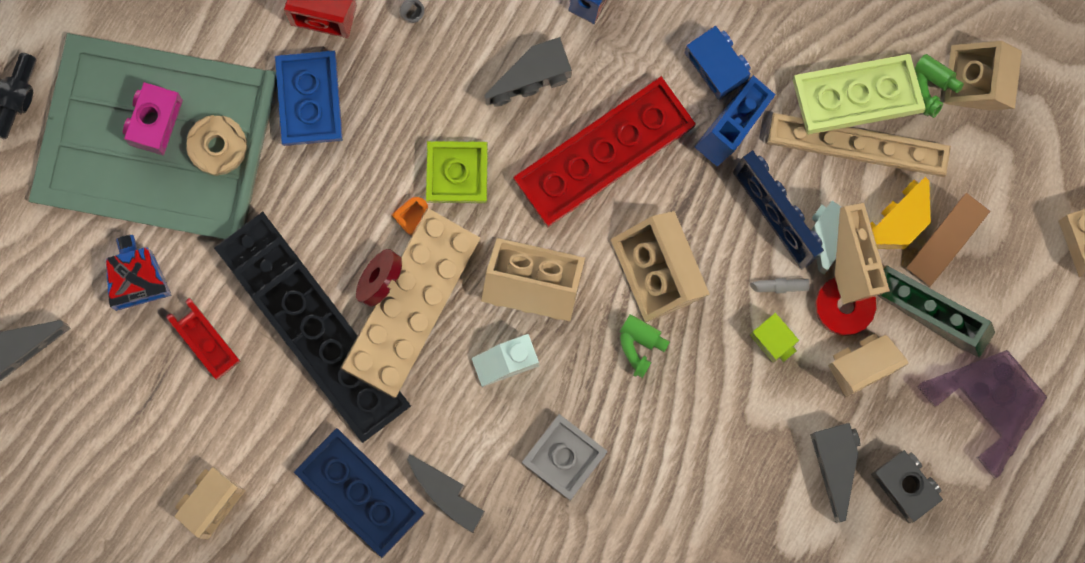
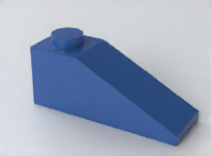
(735, 121)

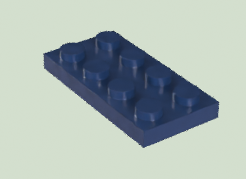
(778, 211)
(359, 492)

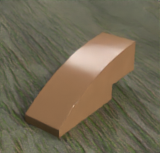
(947, 239)

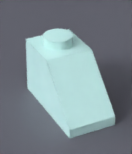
(827, 228)
(505, 360)

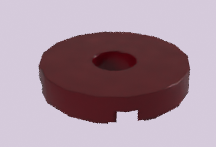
(377, 276)

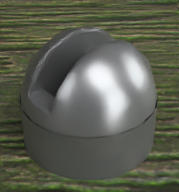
(416, 15)

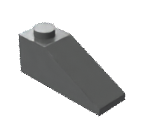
(23, 343)
(837, 460)

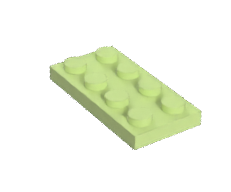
(858, 94)

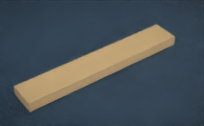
(861, 146)

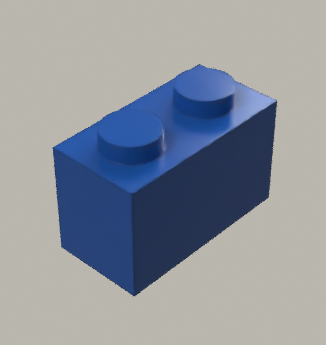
(718, 62)

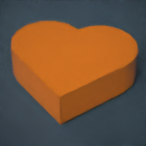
(410, 214)

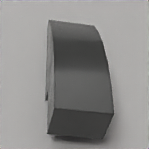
(446, 493)

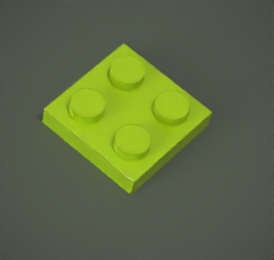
(456, 172)

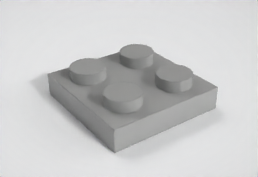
(564, 457)

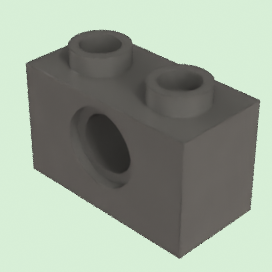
(890, 480)

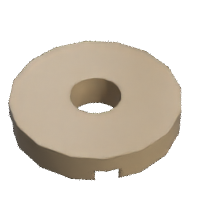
(229, 157)

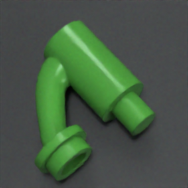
(938, 74)
(644, 334)

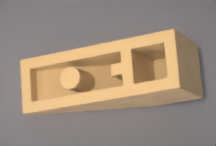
(857, 257)

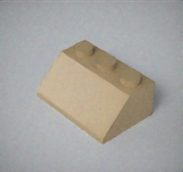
(659, 266)
(532, 279)

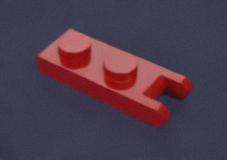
(205, 341)

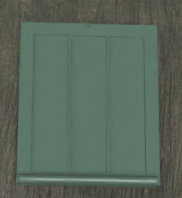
(96, 172)

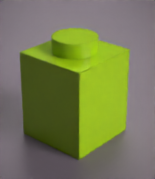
(775, 339)

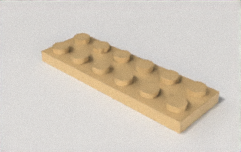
(409, 312)

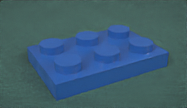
(308, 98)

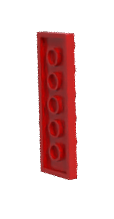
(604, 151)

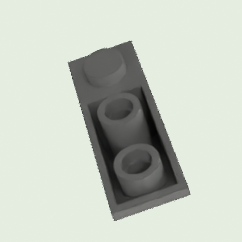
(538, 67)

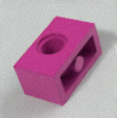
(152, 136)

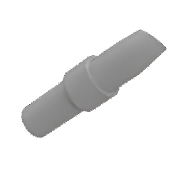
(780, 285)

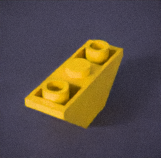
(906, 219)

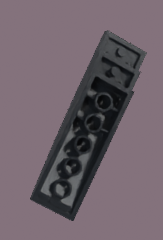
(306, 322)

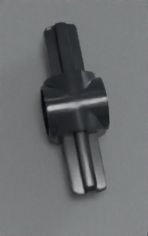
(16, 93)

